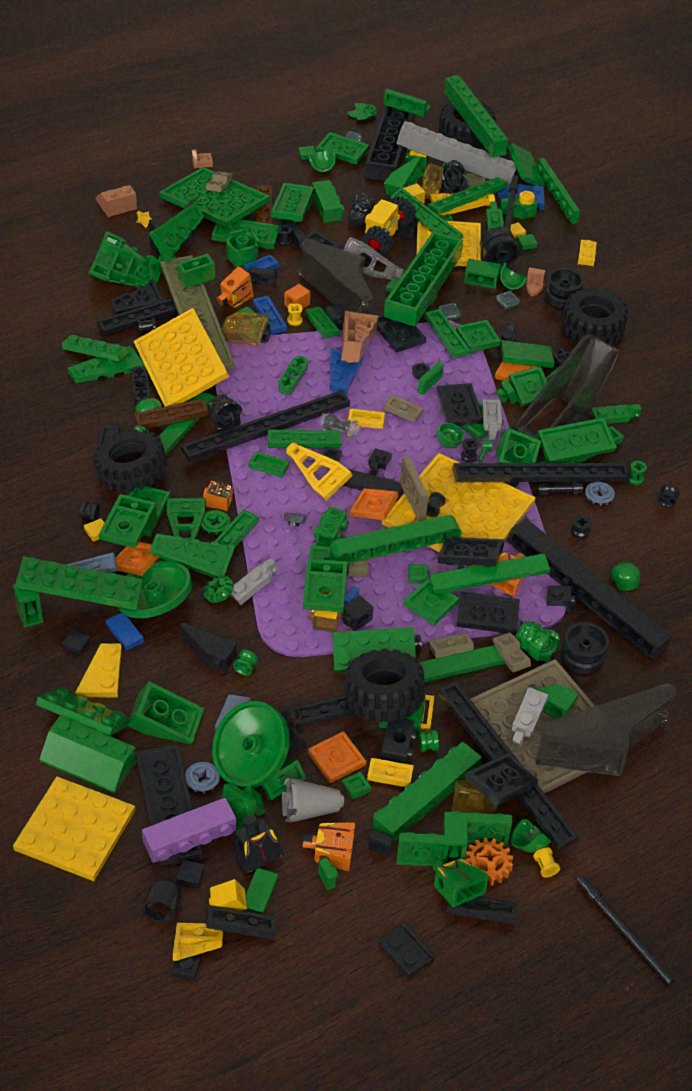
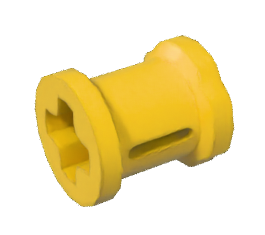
(294, 314)
(546, 862)

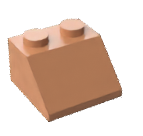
(117, 200)

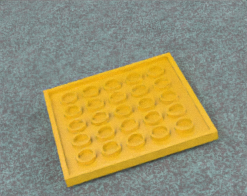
(479, 507)

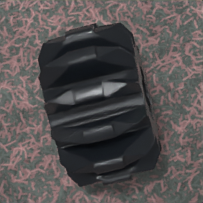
(453, 167)
(455, 184)

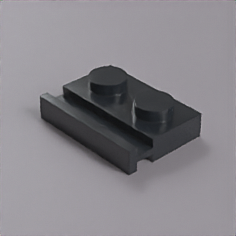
(406, 950)

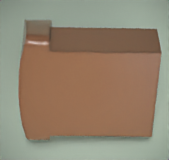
(201, 160)
(535, 281)

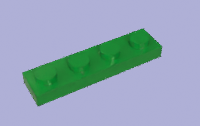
(447, 333)
(95, 348)
(304, 438)

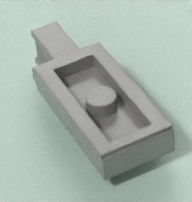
(491, 417)
(254, 581)
(528, 715)

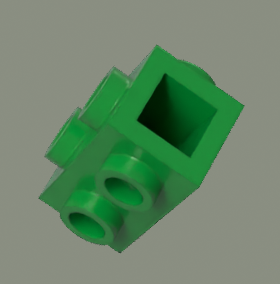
(331, 526)

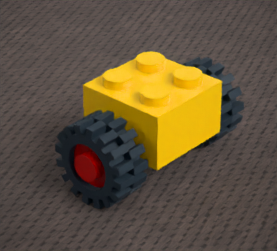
(384, 222)

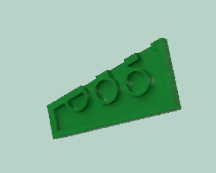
(176, 230)
(99, 366)
(202, 557)

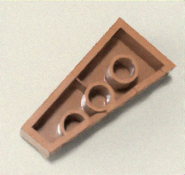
(357, 335)

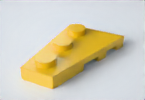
(102, 674)

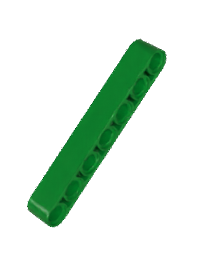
(395, 539)

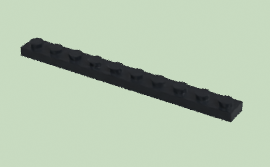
(259, 427)
(541, 472)
(493, 747)

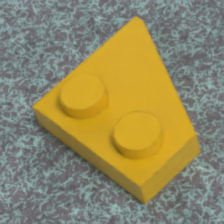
(195, 939)

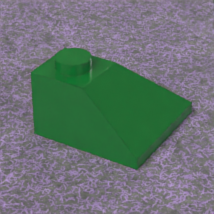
(517, 447)

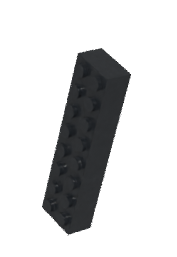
(385, 154)

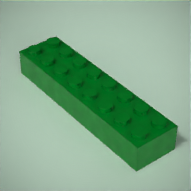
(423, 279)

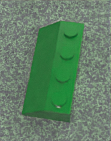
(88, 754)

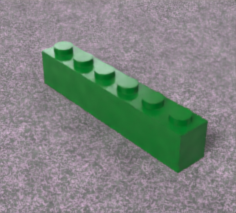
(426, 792)

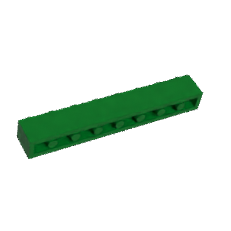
(476, 116)

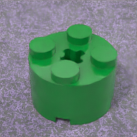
(242, 247)

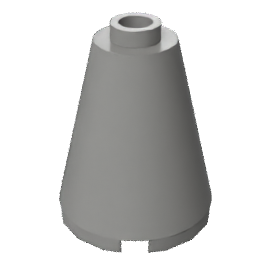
(309, 800)

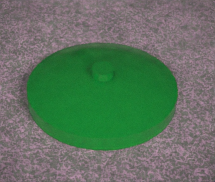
(162, 589)
(250, 744)

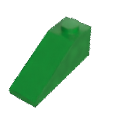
(403, 176)

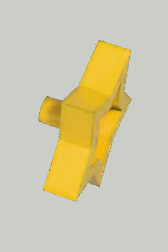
(143, 218)

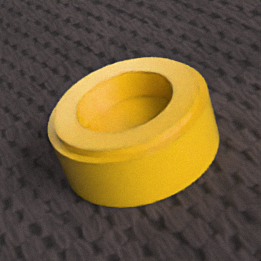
(526, 197)

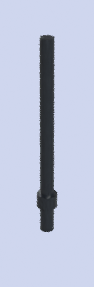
(513, 190)
(595, 896)

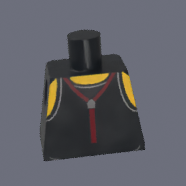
(255, 844)

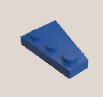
(537, 190)
(342, 372)

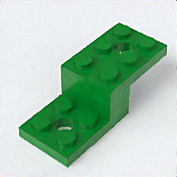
(134, 516)
(324, 575)
(456, 833)

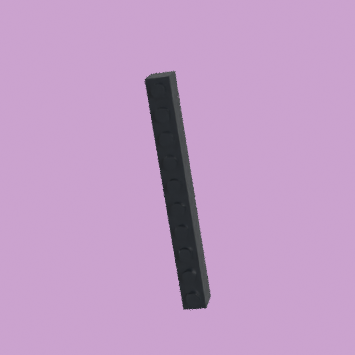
(592, 590)

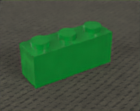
(327, 201)

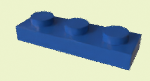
(265, 306)

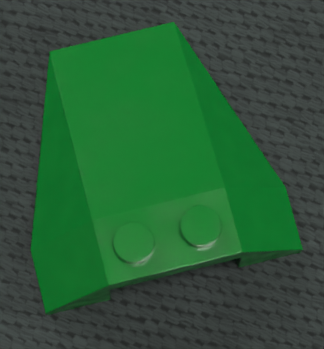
(121, 264)

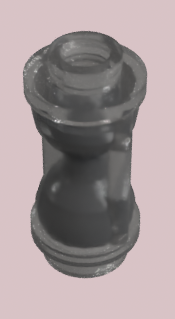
(347, 427)

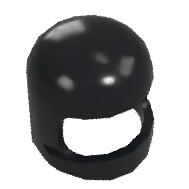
(164, 892)

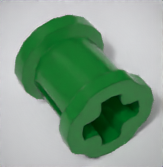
(637, 472)

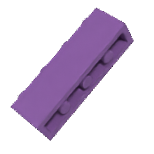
(189, 830)

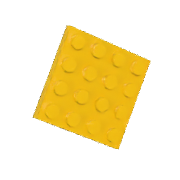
(471, 240)
(74, 828)

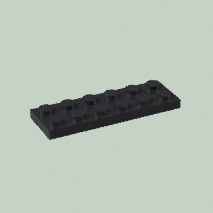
(165, 791)

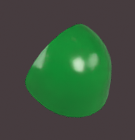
(322, 160)
(511, 279)
(528, 837)

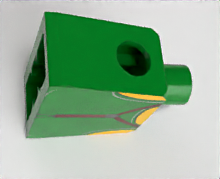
(459, 881)

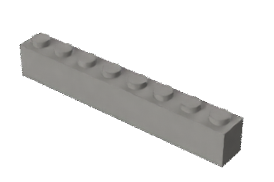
(450, 149)

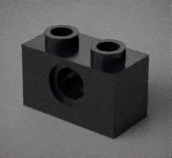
(397, 732)

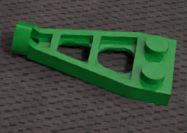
(185, 508)

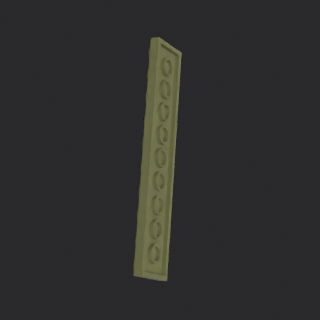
(197, 298)

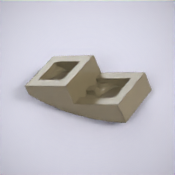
(219, 181)
(510, 652)

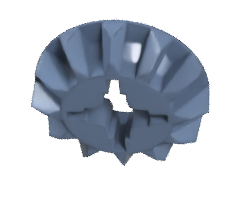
(606, 491)
(198, 770)

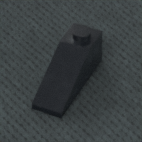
(212, 649)

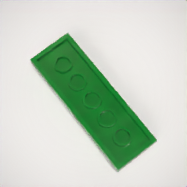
(79, 583)

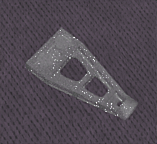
(357, 247)

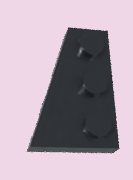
(140, 297)

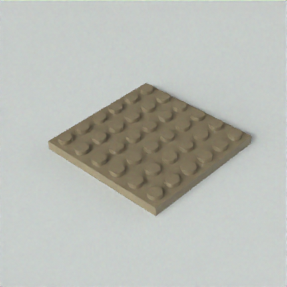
(501, 708)

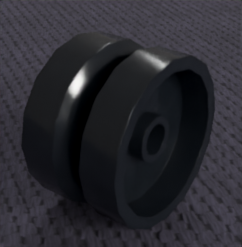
(499, 246)
(561, 284)
(584, 648)

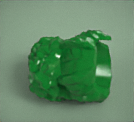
(537, 641)

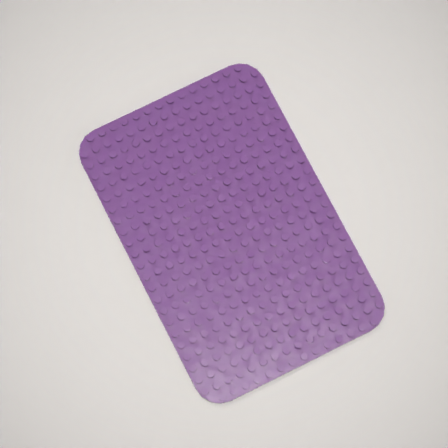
(383, 373)

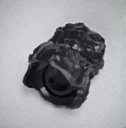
(361, 207)
(224, 412)

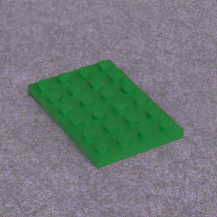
(219, 207)

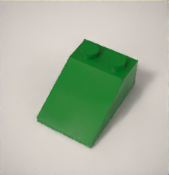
(165, 715)

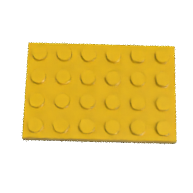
(181, 359)

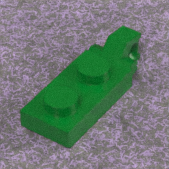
(494, 216)
(616, 413)

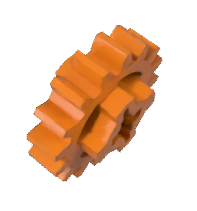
(490, 859)

